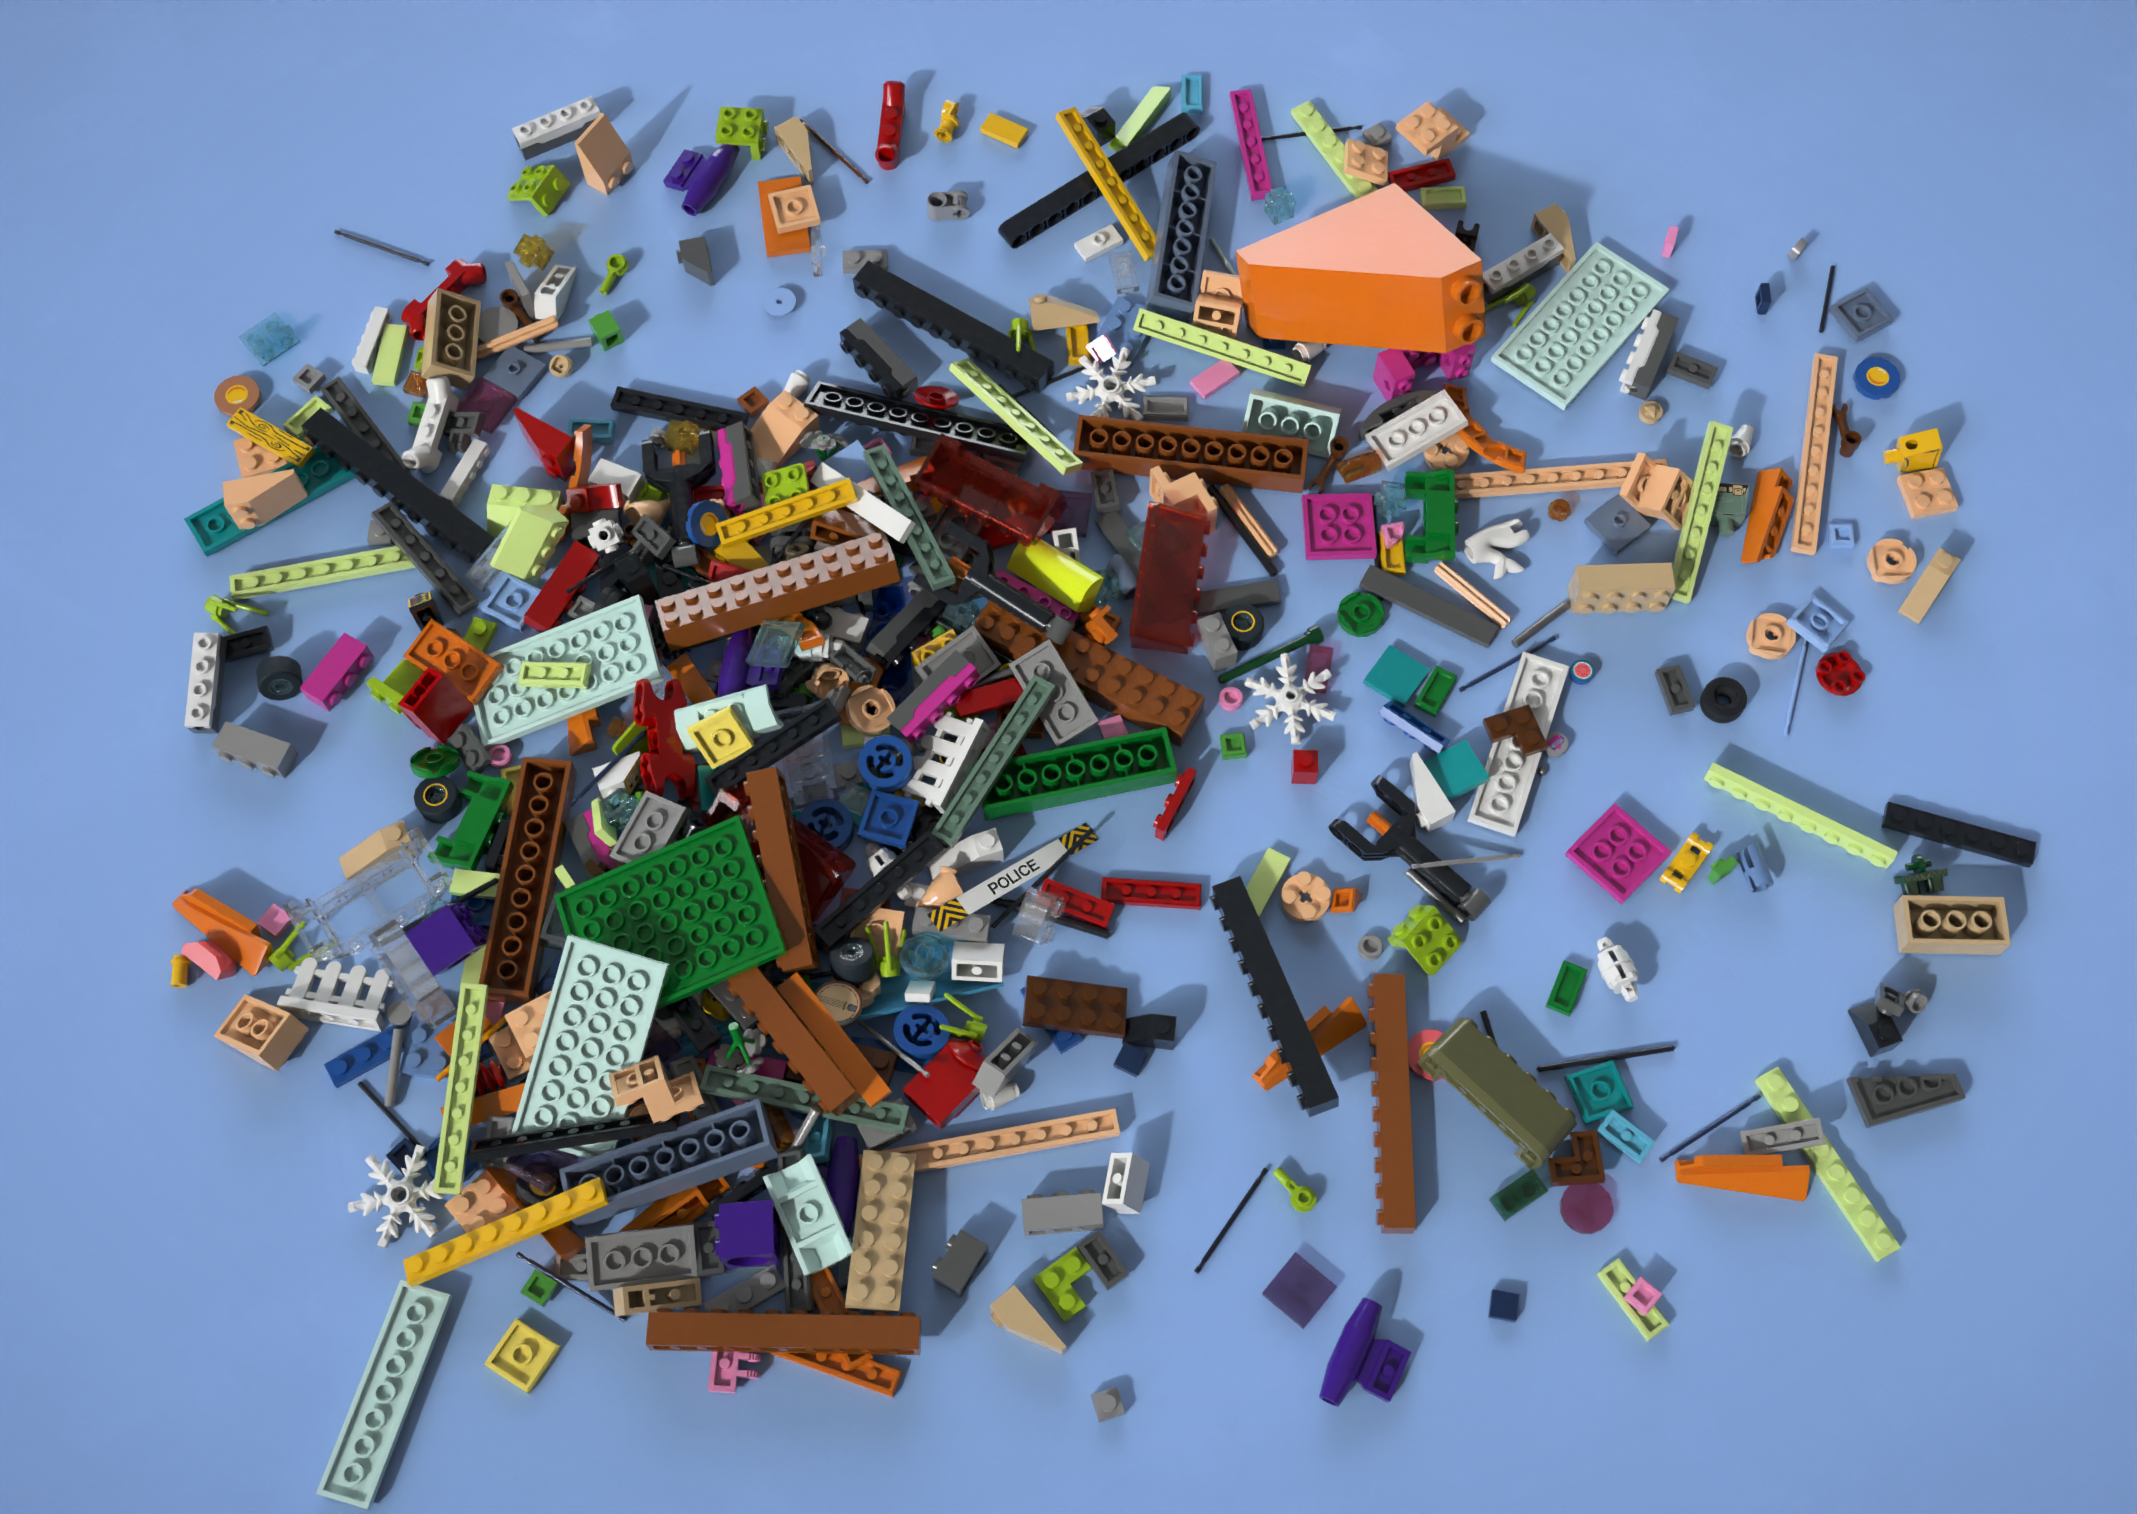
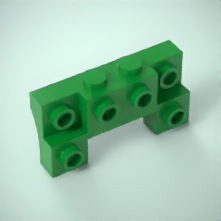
(1439, 512)
(478, 824)

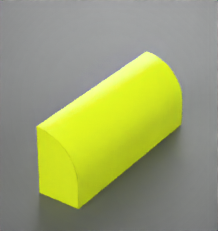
(1056, 575)

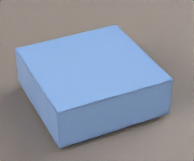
(1841, 536)

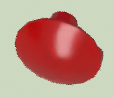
(1839, 673)

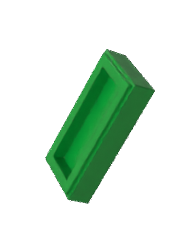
(1435, 691)
(1566, 988)

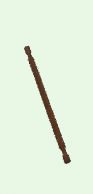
(850, 166)

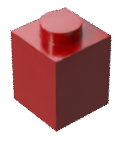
(1304, 766)

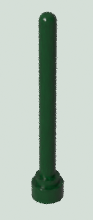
(1312, 636)

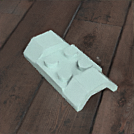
(750, 706)
(808, 1216)

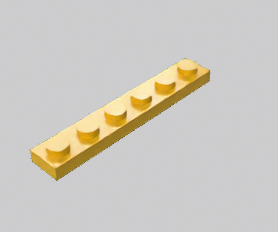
(786, 512)

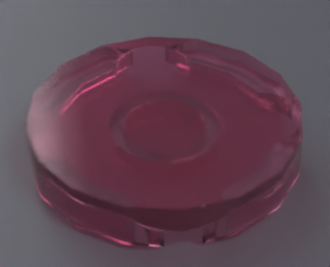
(1586, 1208)

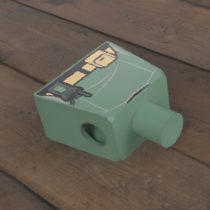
(1730, 507)

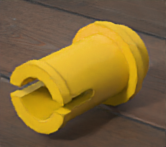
(179, 971)

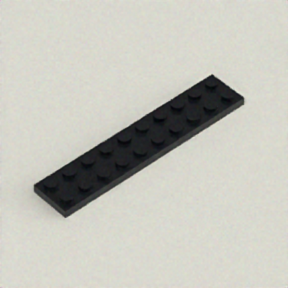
(916, 420)

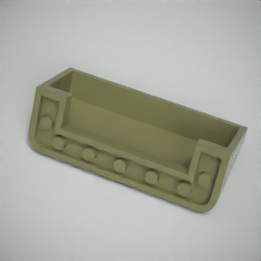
(1500, 1091)

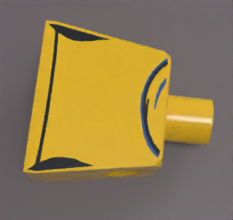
(1915, 452)

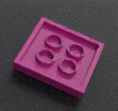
(1338, 526)
(1618, 853)

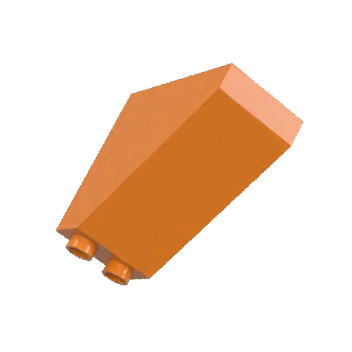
(1365, 278)

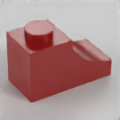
(594, 497)

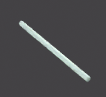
(1218, 250)

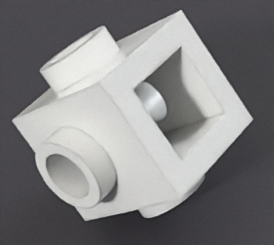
(614, 535)

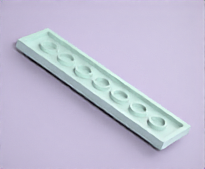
(384, 1395)

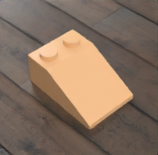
(603, 155)
(782, 427)
(262, 497)
(262, 1032)

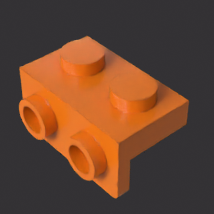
(1096, 627)

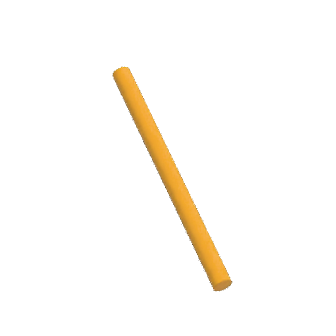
(486, 1035)

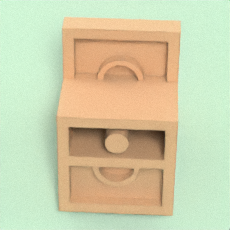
(1432, 131)
(1219, 303)
(1657, 490)
(1185, 493)
(518, 1041)
(662, 1096)

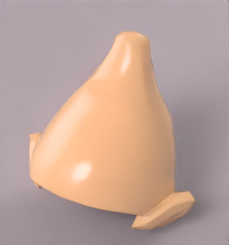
(655, 509)
(827, 677)
(941, 890)

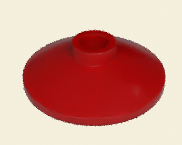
(936, 397)
(967, 1052)

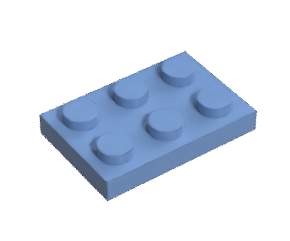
(1120, 330)
(422, 1053)

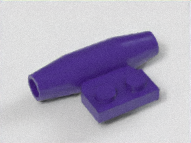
(701, 175)
(738, 674)
(843, 1178)
(1363, 1358)

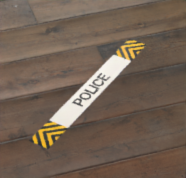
(1008, 879)

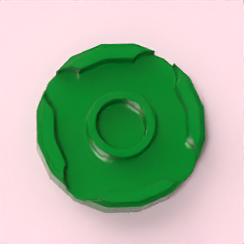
(1360, 614)
(435, 762)

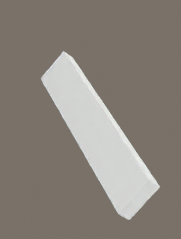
(868, 505)

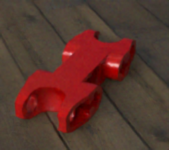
(665, 748)

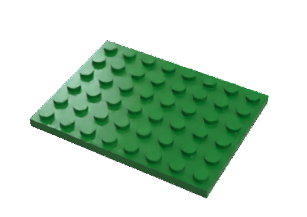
(685, 906)

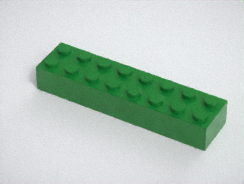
(1082, 773)

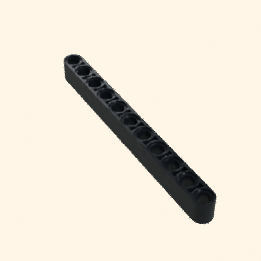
(1084, 190)

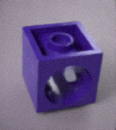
(447, 938)
(748, 1234)

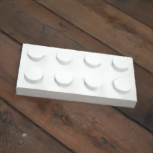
(1416, 430)

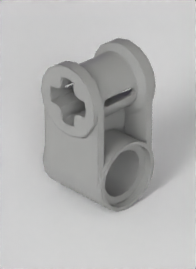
(946, 205)

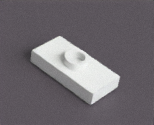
(1098, 243)

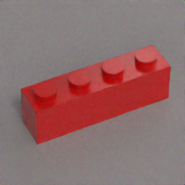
(553, 600)

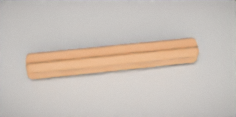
(517, 337)
(1248, 520)
(1472, 595)

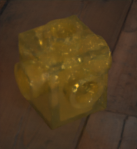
(533, 252)
(682, 437)

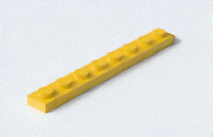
(1108, 181)
(505, 1232)

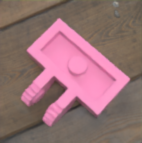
(725, 1370)

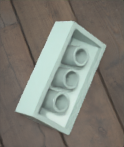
(1293, 418)

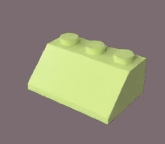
(505, 501)
(530, 541)

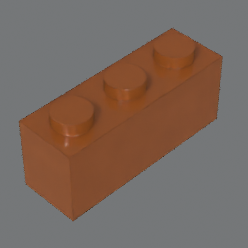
(840, 526)

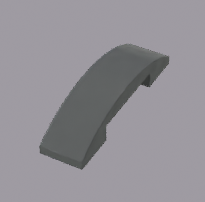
(1393, 409)

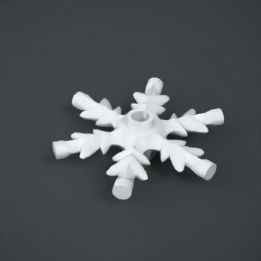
(1113, 382)
(1290, 706)
(391, 1197)

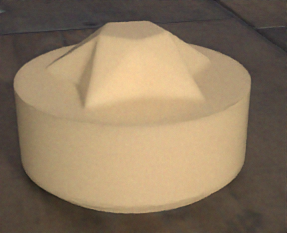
(561, 366)
(1650, 412)

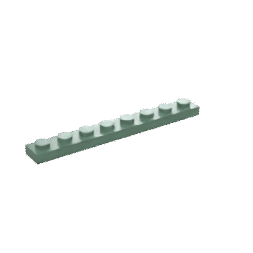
(899, 498)
(993, 761)
(797, 1098)

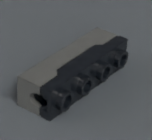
(878, 360)
(905, 629)

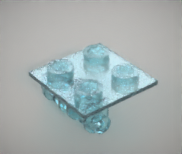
(269, 339)

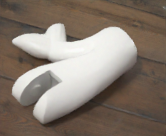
(1502, 535)

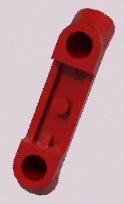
(891, 125)
(459, 278)

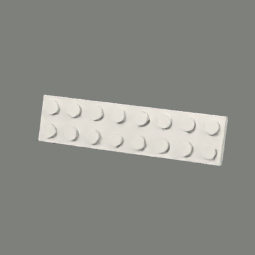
(1503, 798)

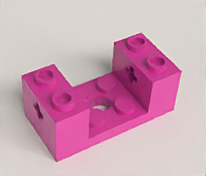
(1396, 368)

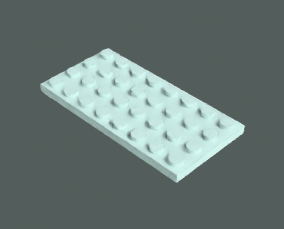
(1579, 325)
(611, 640)
(590, 1029)

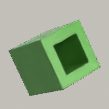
(606, 330)

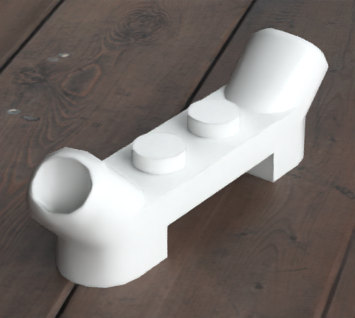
(440, 402)

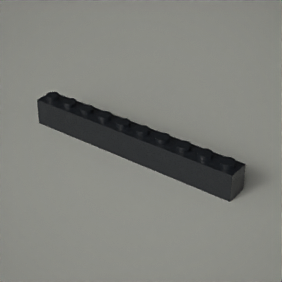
(953, 326)
(397, 486)
(1275, 997)

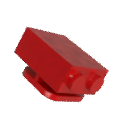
(435, 705)
(945, 1091)

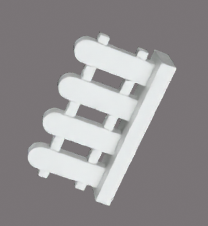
(959, 763)
(335, 1009)

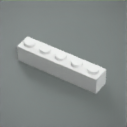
(371, 340)
(465, 472)

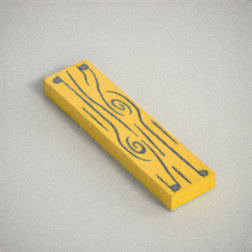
(270, 437)

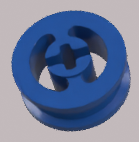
(878, 751)
(816, 818)
(912, 1023)

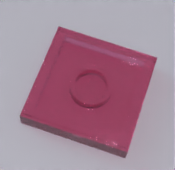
(488, 400)

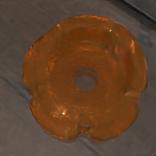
(1561, 505)
(616, 727)

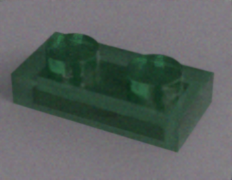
(1518, 1195)

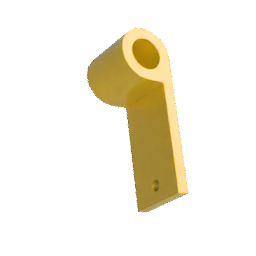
(740, 554)

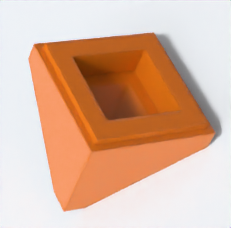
(1345, 900)

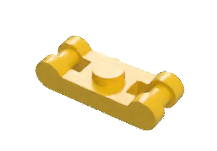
(1686, 862)

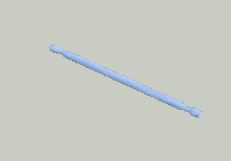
(1795, 687)

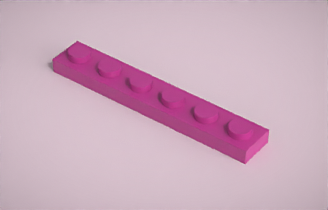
(1250, 143)

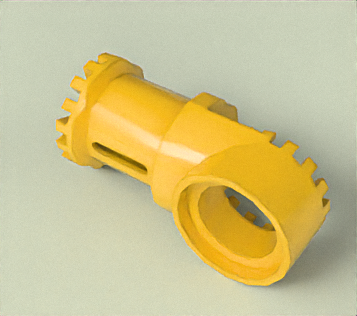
(948, 121)

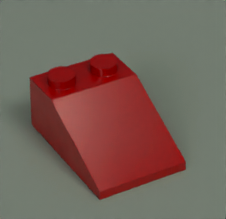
(549, 444)

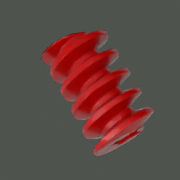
(490, 1078)

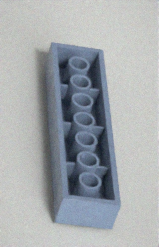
(1181, 235)
(676, 1159)

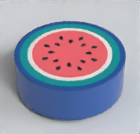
(1581, 672)

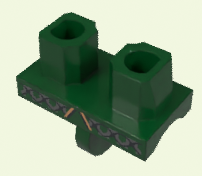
(1932, 878)

